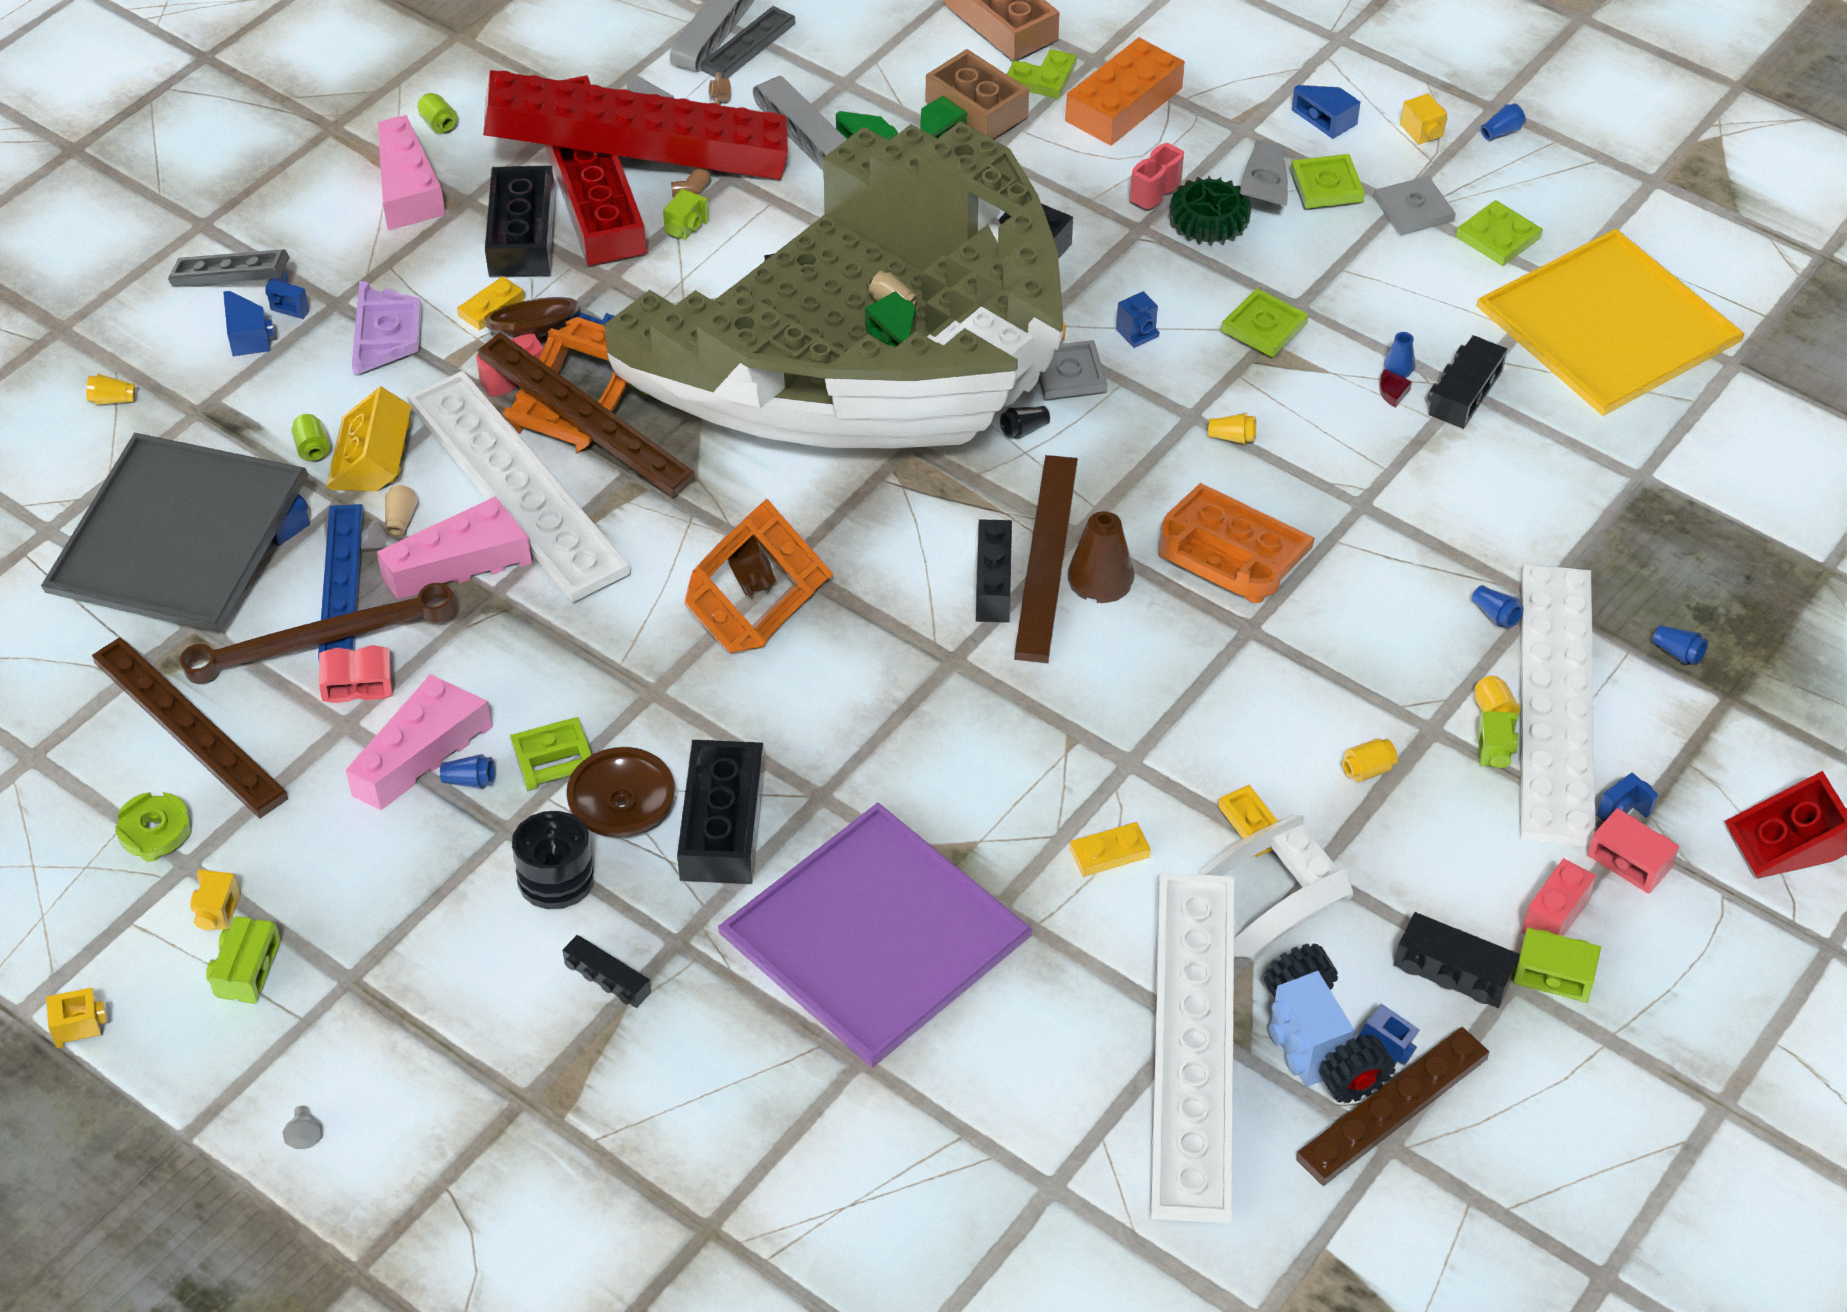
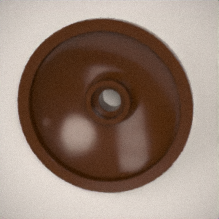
(531, 317)
(617, 779)

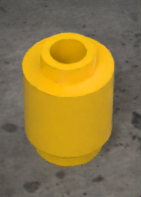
(1495, 696)
(1370, 759)

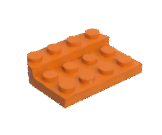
(1231, 543)

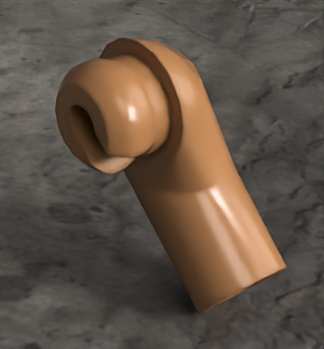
(695, 182)

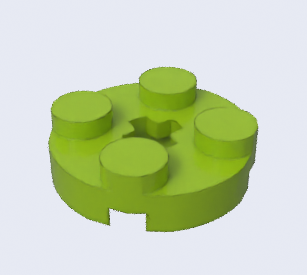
(157, 841)

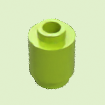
(437, 113)
(310, 437)

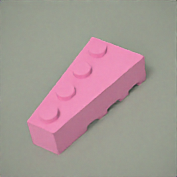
(407, 179)
(455, 549)
(416, 739)

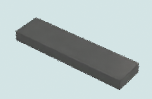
(748, 43)
(229, 267)

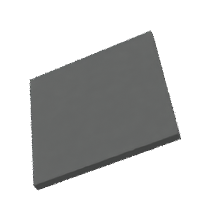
(175, 531)

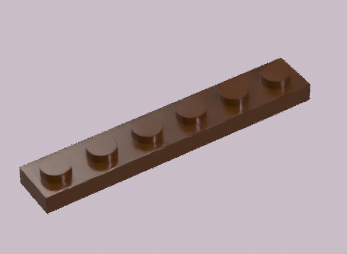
(1392, 1106)

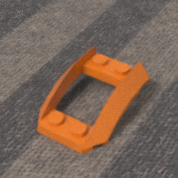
(534, 415)
(789, 553)

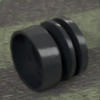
(553, 859)

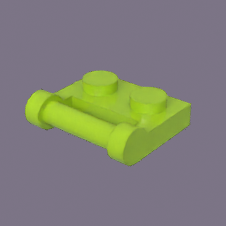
(547, 745)

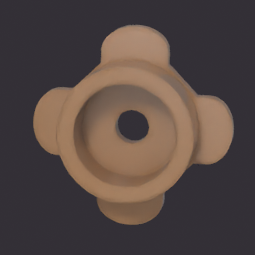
(719, 89)

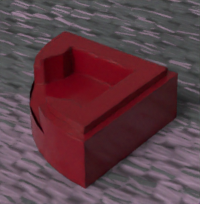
(1393, 387)

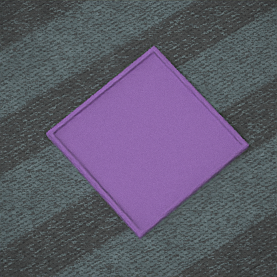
(875, 933)

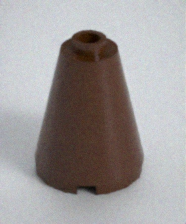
(1102, 560)

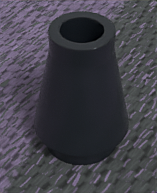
(1022, 420)

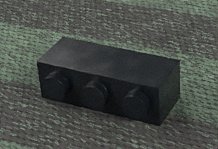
(1466, 381)
(993, 571)
(1456, 960)

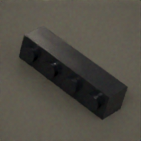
(606, 971)

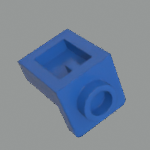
(286, 297)
(1628, 794)

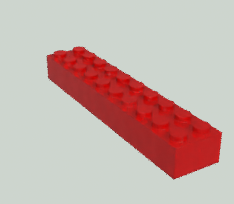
(635, 124)

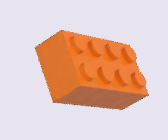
(1124, 91)

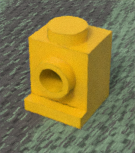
(215, 900)
(75, 1016)

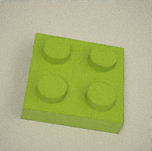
(1327, 181)
(1499, 232)
(1264, 322)

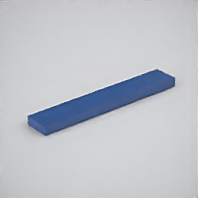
(342, 568)

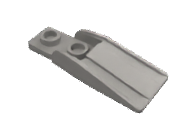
(1266, 174)

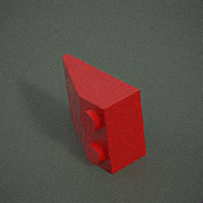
(1793, 828)

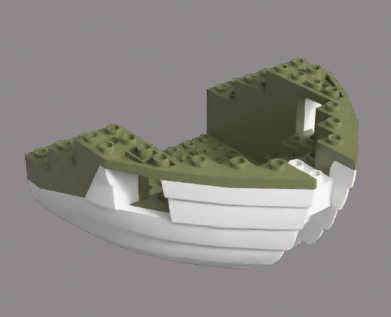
(790, 340)

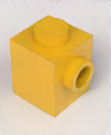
(1423, 118)

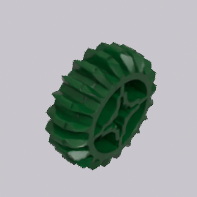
(1210, 210)

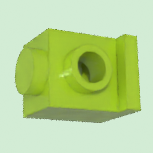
(685, 214)
(1497, 738)

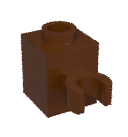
(751, 567)

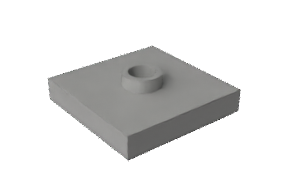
(1414, 205)
(1073, 371)

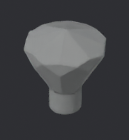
(375, 538)
(301, 1130)

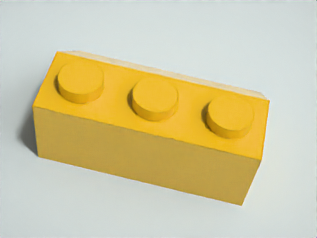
(370, 443)

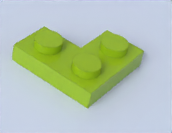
(1049, 77)

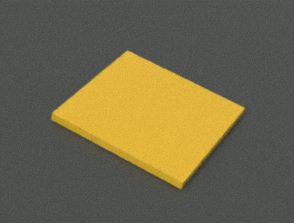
(1610, 321)

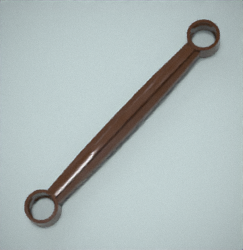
(317, 633)

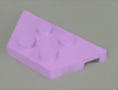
(384, 327)

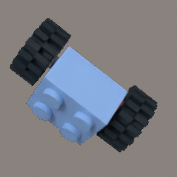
(1317, 1031)

